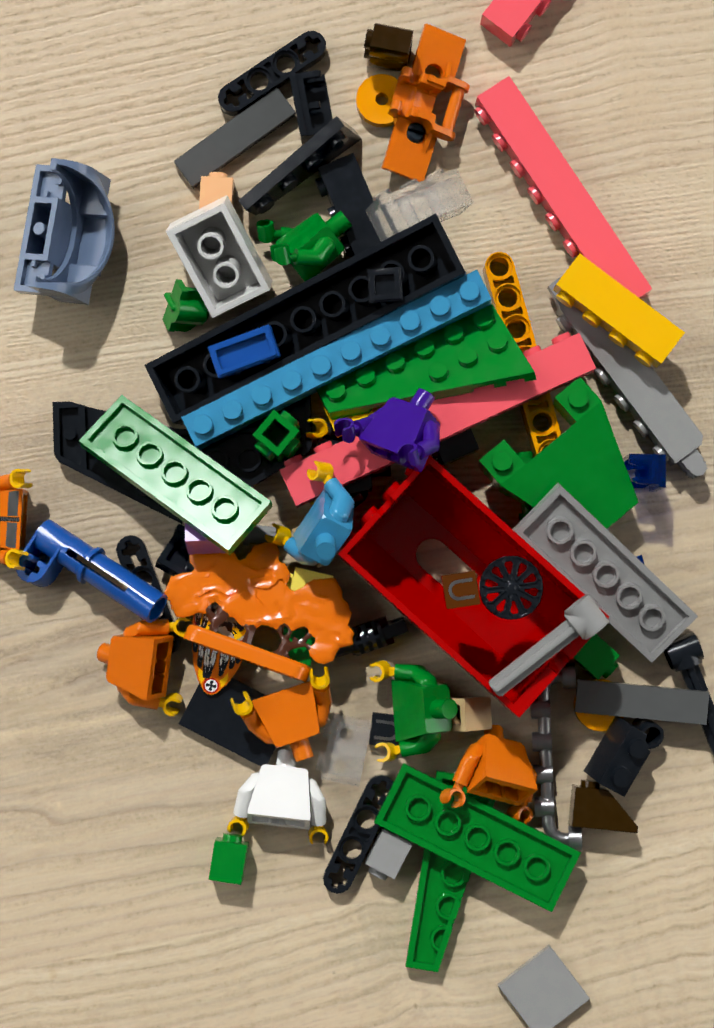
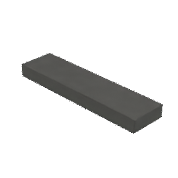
(235, 137)
(642, 701)

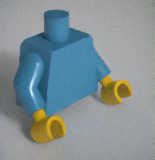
(324, 525)

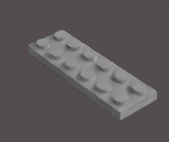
(607, 571)

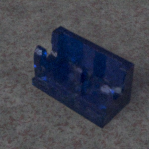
(649, 471)

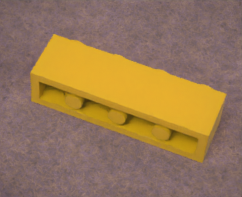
(617, 311)

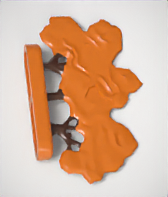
(257, 595)

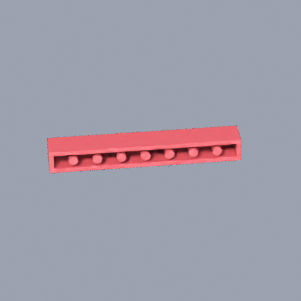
(555, 184)

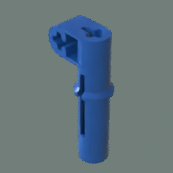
(63, 550)

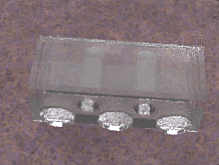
(415, 201)

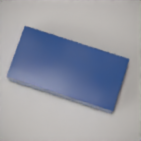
(244, 351)

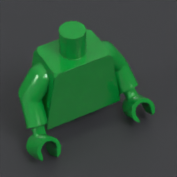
(306, 246)

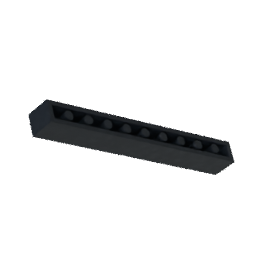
(348, 192)

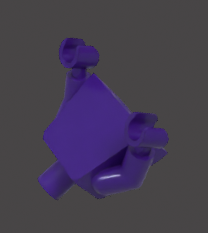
(397, 431)

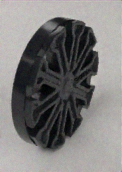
(511, 587)

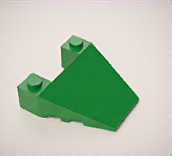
(580, 460)

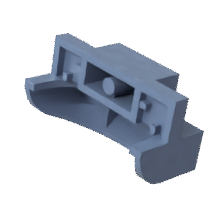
(63, 235)

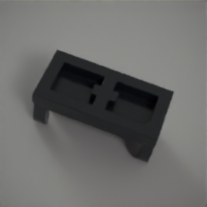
(310, 102)

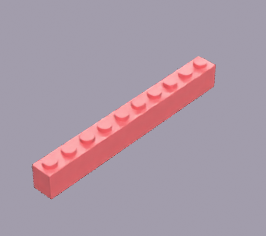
(553, 368)

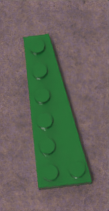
(437, 901)

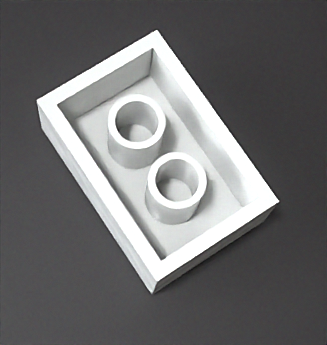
(219, 256)

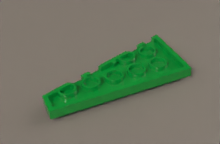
(444, 363)

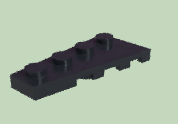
(303, 163)

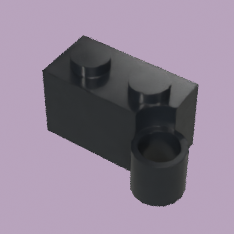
(623, 753)

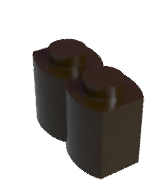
(388, 47)

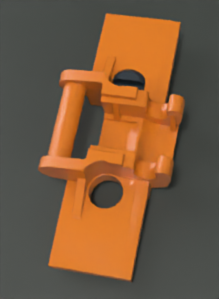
(414, 99)

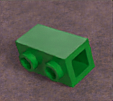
(278, 436)

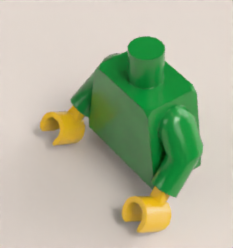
(419, 707)

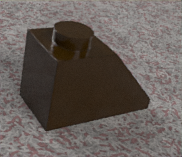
(597, 809)

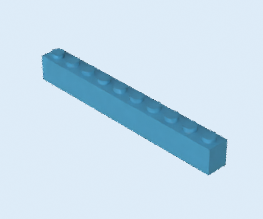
(336, 360)

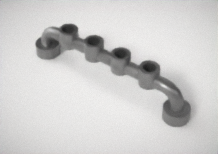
(543, 744)

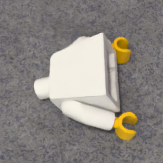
(281, 798)

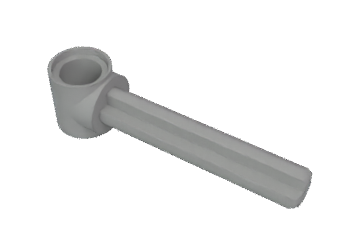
(582, 620)

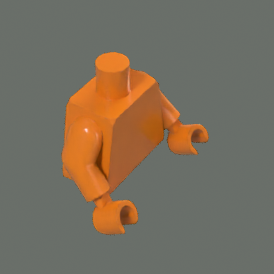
(497, 771)

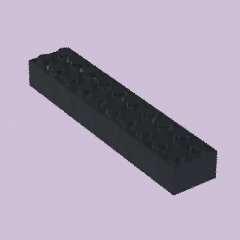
(309, 315)

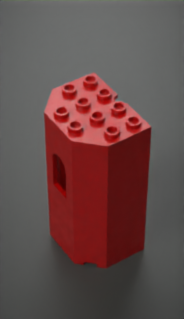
(482, 644)

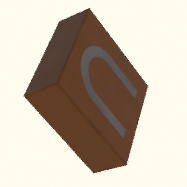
(460, 589)

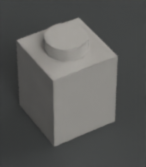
(387, 854)

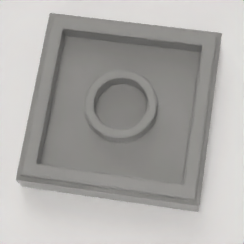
(543, 990)

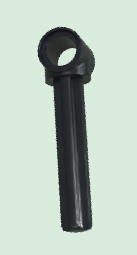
(684, 656)

